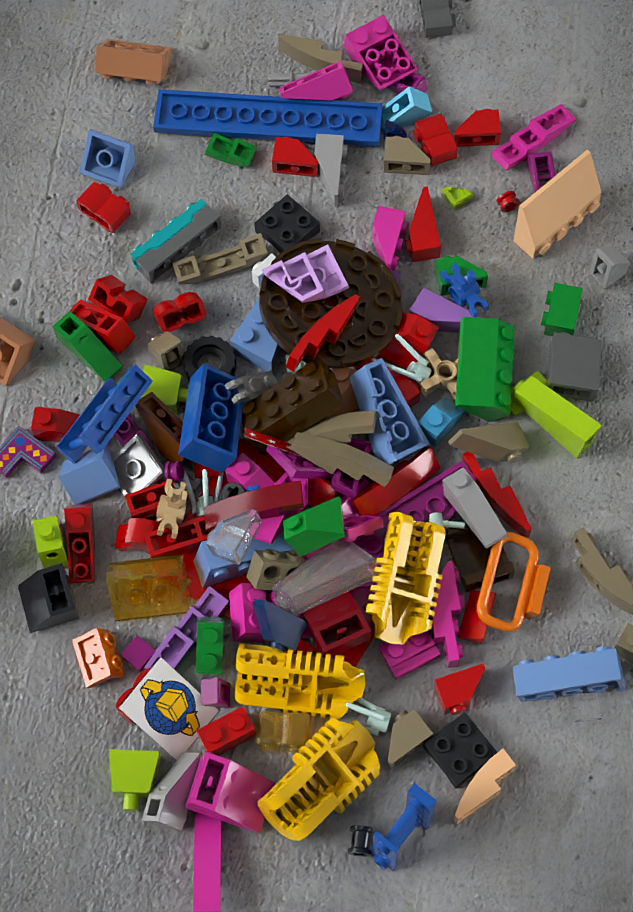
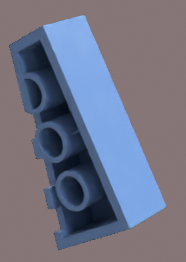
(254, 342)
(396, 428)
(216, 570)
(569, 674)

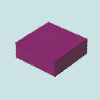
(137, 653)

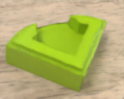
(456, 197)

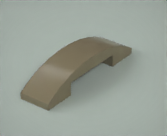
(221, 263)

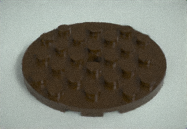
(369, 327)

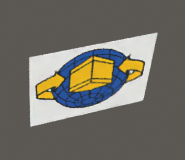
(168, 709)

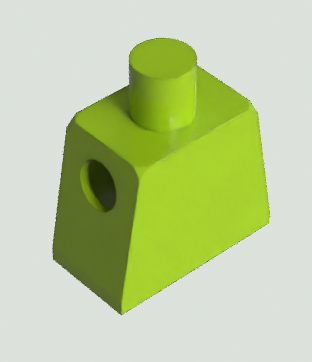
(167, 387)
(50, 539)
(133, 775)

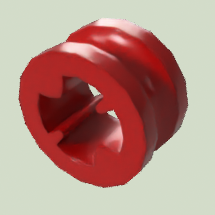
(508, 201)

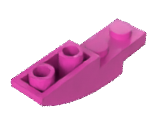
(448, 606)

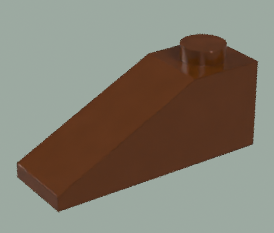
(162, 425)

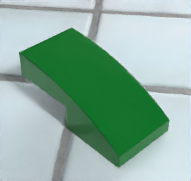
(230, 151)

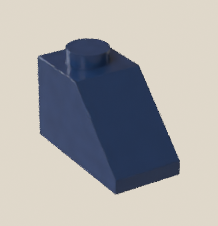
(278, 626)

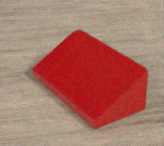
(472, 627)

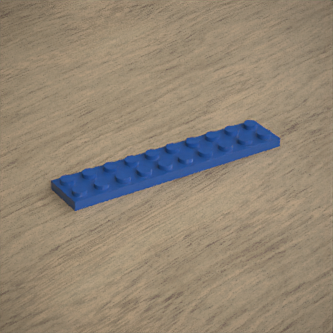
(266, 117)

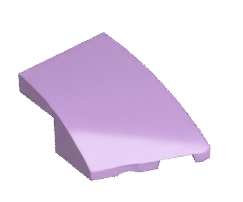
(309, 275)

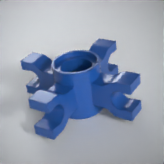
(465, 289)

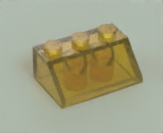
(148, 587)

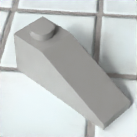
(473, 507)

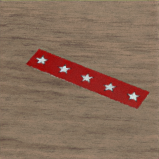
(269, 440)

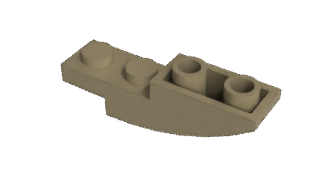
(610, 583)

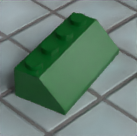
(485, 367)

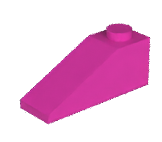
(323, 84)
(247, 473)

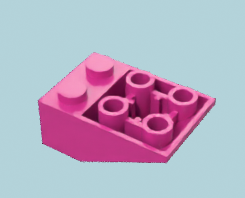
(380, 52)
(243, 617)
(228, 792)

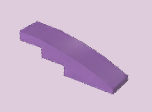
(183, 638)

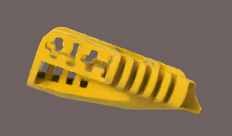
(405, 585)
(304, 681)
(325, 778)

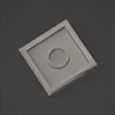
(137, 466)

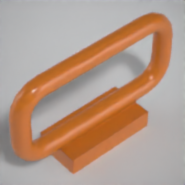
(532, 588)

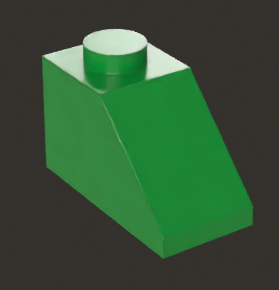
(445, 263)

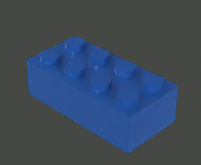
(211, 420)

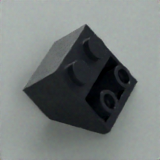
(47, 598)

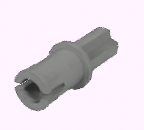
(281, 79)

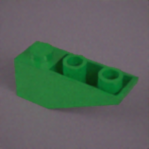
(86, 346)

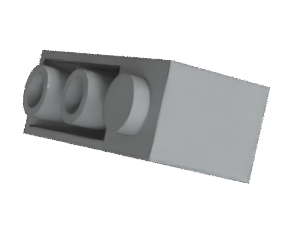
(330, 154)
(168, 799)

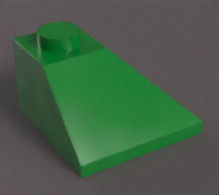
(315, 527)

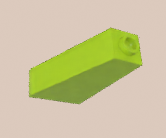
(556, 415)

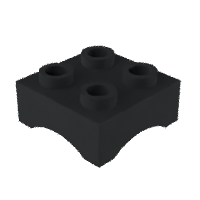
(287, 224)
(459, 749)

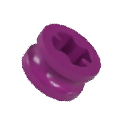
(174, 471)

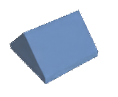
(107, 158)
(90, 476)

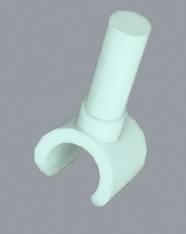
(437, 518)

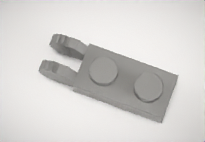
(251, 386)

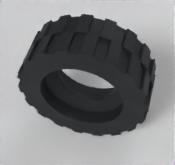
(209, 345)

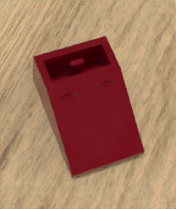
(337, 625)

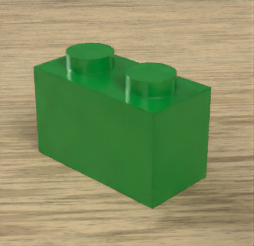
(563, 309)
(209, 645)

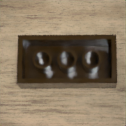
(293, 404)

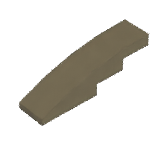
(311, 54)
(343, 426)
(333, 455)

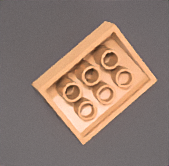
(558, 206)

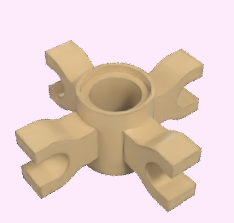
(437, 380)
(171, 508)

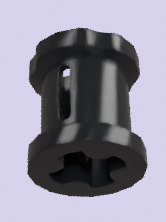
(360, 840)

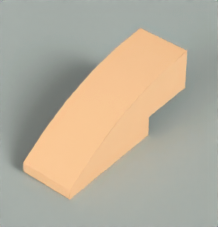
(484, 785)

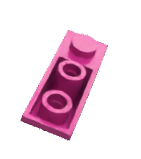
(387, 233)
(273, 526)

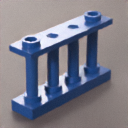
(104, 414)
(418, 812)

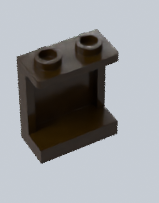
(472, 559)

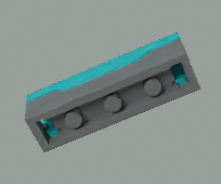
(175, 240)

